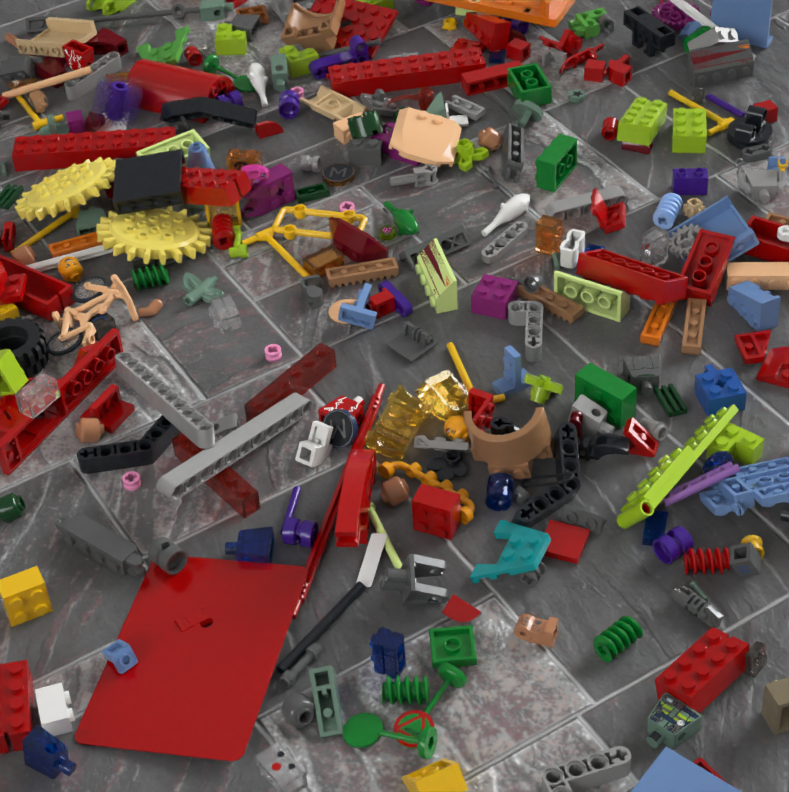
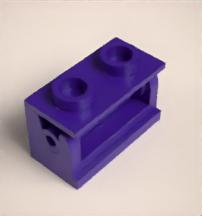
(690, 181)

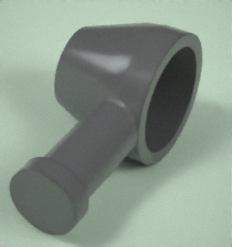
(530, 283)

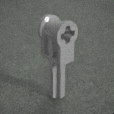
(420, 177)

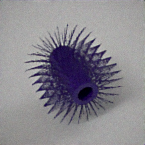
(117, 100)

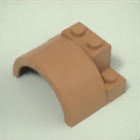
(311, 28)
(513, 451)

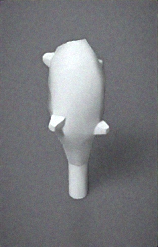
(258, 78)
(509, 211)

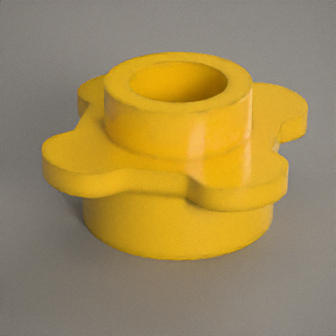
(449, 24)

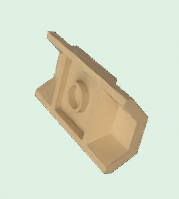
(333, 104)

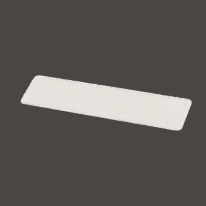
(371, 559)

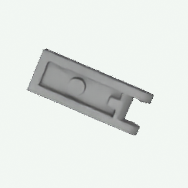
(466, 107)

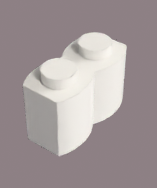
(571, 248)

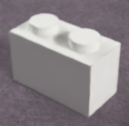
(54, 709)

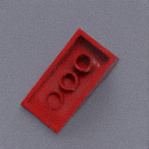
(707, 264)

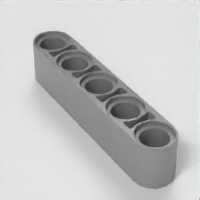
(80, 86)
(579, 206)

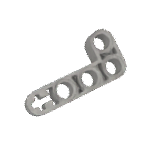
(529, 315)
(589, 771)

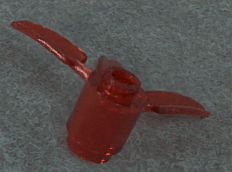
(424, 97)

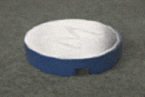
(344, 428)

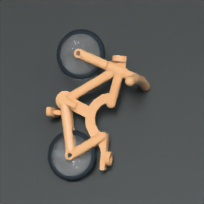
(91, 293)

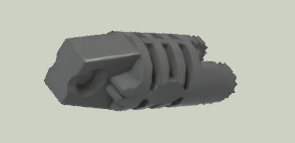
(697, 606)

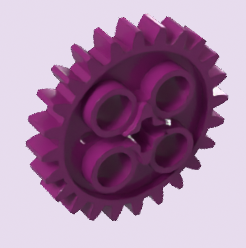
(672, 15)

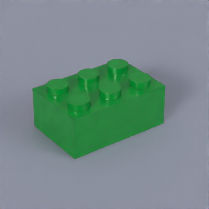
(529, 84)
(556, 163)
(608, 392)

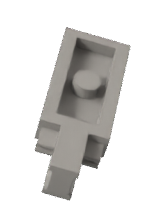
(441, 444)

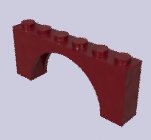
(102, 43)

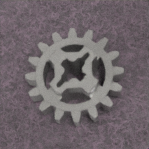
(683, 240)

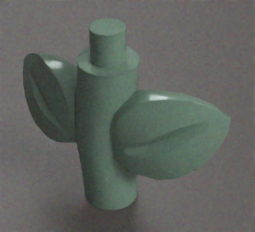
(199, 289)

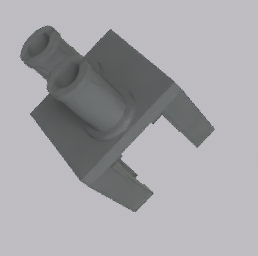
(405, 581)

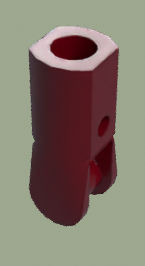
(637, 147)
(577, 420)

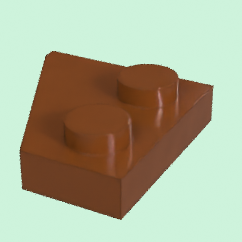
(255, 10)

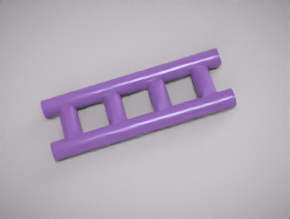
(700, 483)

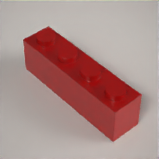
(486, 78)

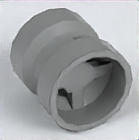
(310, 163)

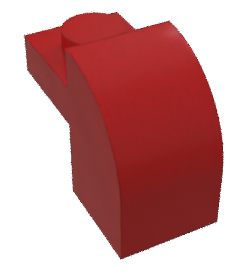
(620, 71)

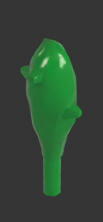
(403, 220)

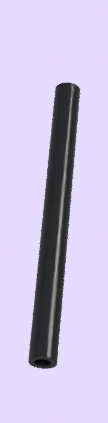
(321, 627)

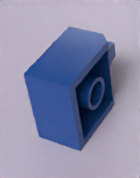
(719, 389)

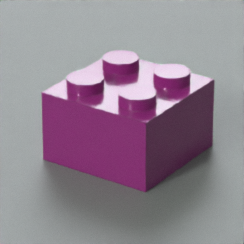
(493, 296)

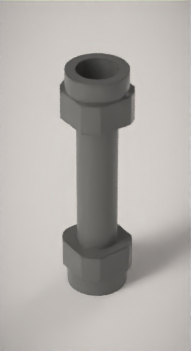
(289, 678)

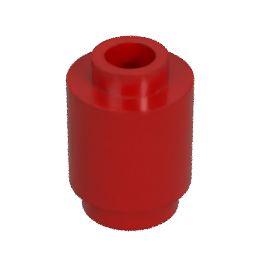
(609, 128)

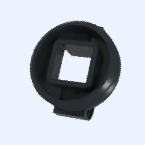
(743, 130)

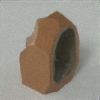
(38, 101)

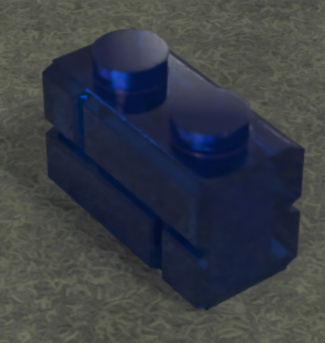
(388, 652)

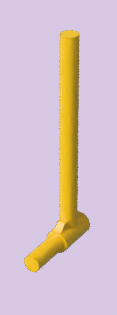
(38, 123)
(722, 123)
(73, 214)
(267, 235)
(463, 374)

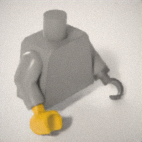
(761, 184)

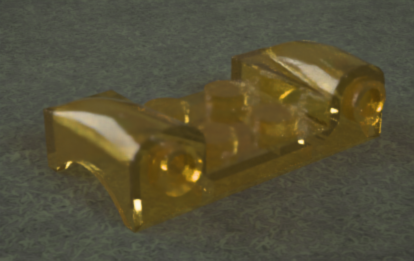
(396, 425)

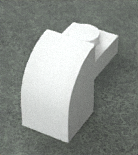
(317, 447)

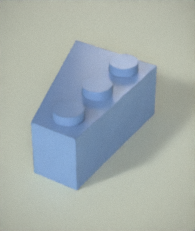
(755, 305)

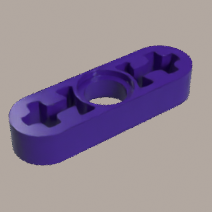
(402, 304)

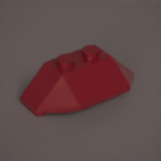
(354, 242)

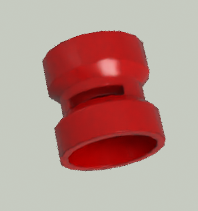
(193, 56)

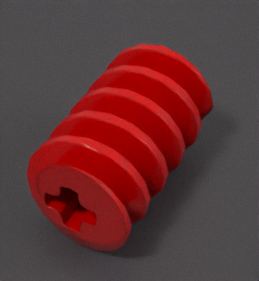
(222, 231)
(706, 561)

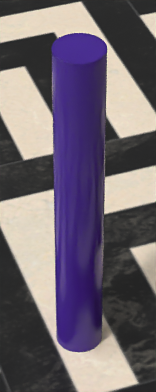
(726, 106)
(292, 504)

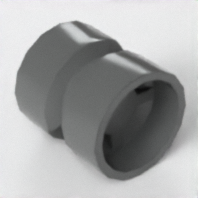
(167, 555)

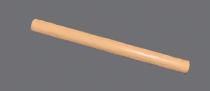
(47, 82)

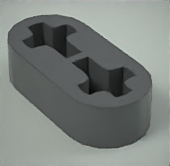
(756, 153)

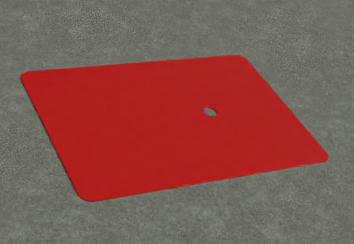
(198, 686)

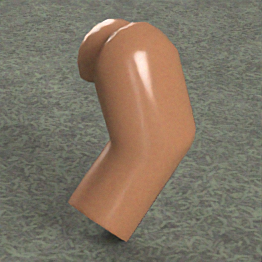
(152, 310)

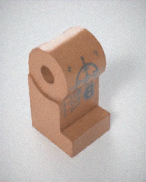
(537, 630)

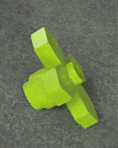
(467, 153)
(542, 387)

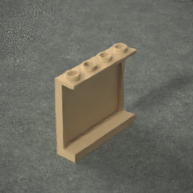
(56, 35)

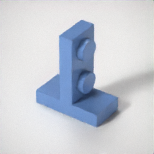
(357, 313)
(513, 374)

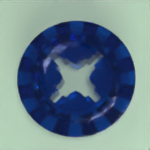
(718, 458)

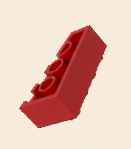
(488, 29)

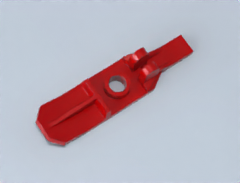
(573, 61)

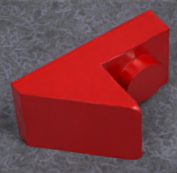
(641, 440)

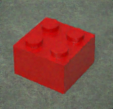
(436, 511)

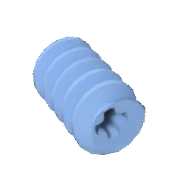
(667, 210)

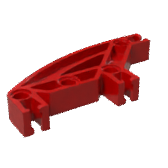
(355, 499)

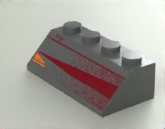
(720, 63)

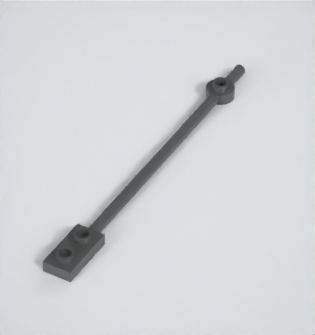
(39, 24)

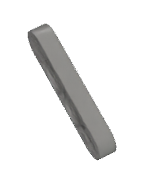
(492, 253)

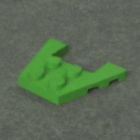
(169, 52)

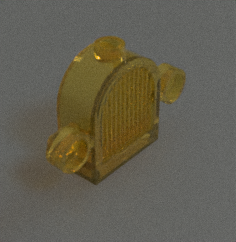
(442, 396)

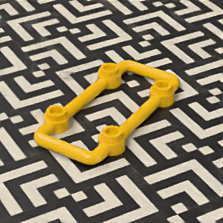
(300, 212)

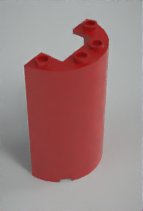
(170, 83)

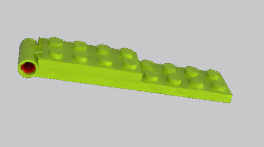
(671, 468)

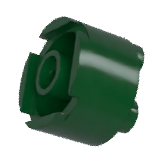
(365, 126)

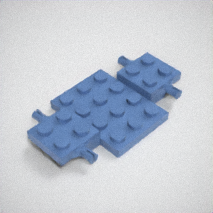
(761, 481)

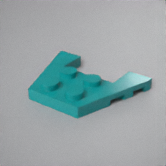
(520, 554)

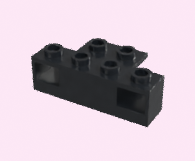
(650, 29)

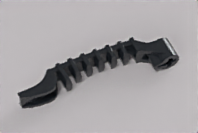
(605, 443)

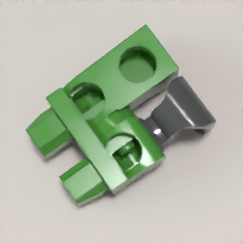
(590, 22)

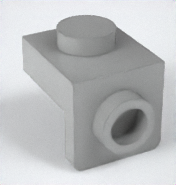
(553, 57)

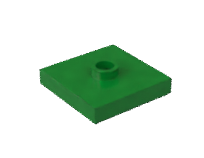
(453, 646)

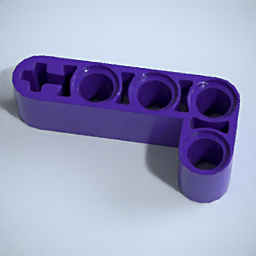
(357, 54)

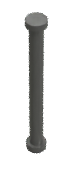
(331, 52)

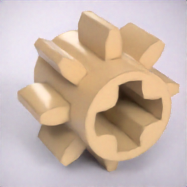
(693, 207)

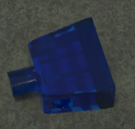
(253, 545)
(46, 754)

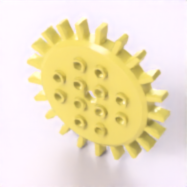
(66, 189)
(154, 234)

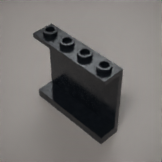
(148, 182)

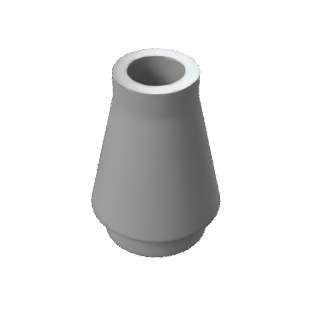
(655, 428)

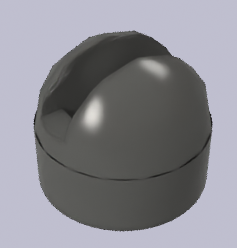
(520, 494)

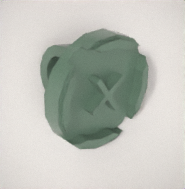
(527, 111)
(53, 127)

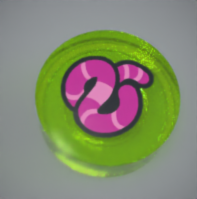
(387, 232)

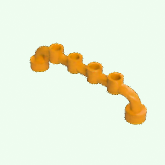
(387, 470)

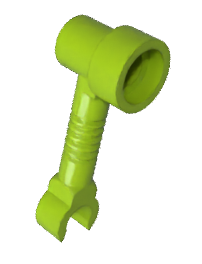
(239, 249)

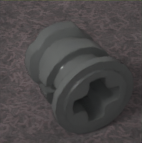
(531, 578)

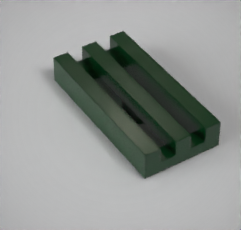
(312, 192)
(6, 194)
(675, 396)

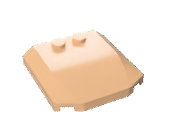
(425, 137)

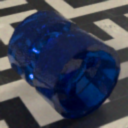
(499, 492)

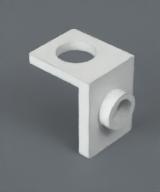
(462, 120)

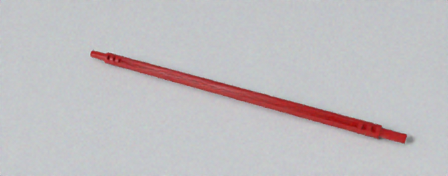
(331, 514)

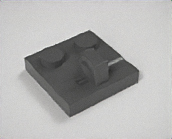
(379, 103)

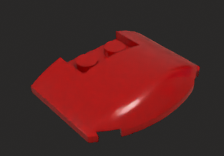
(775, 367)

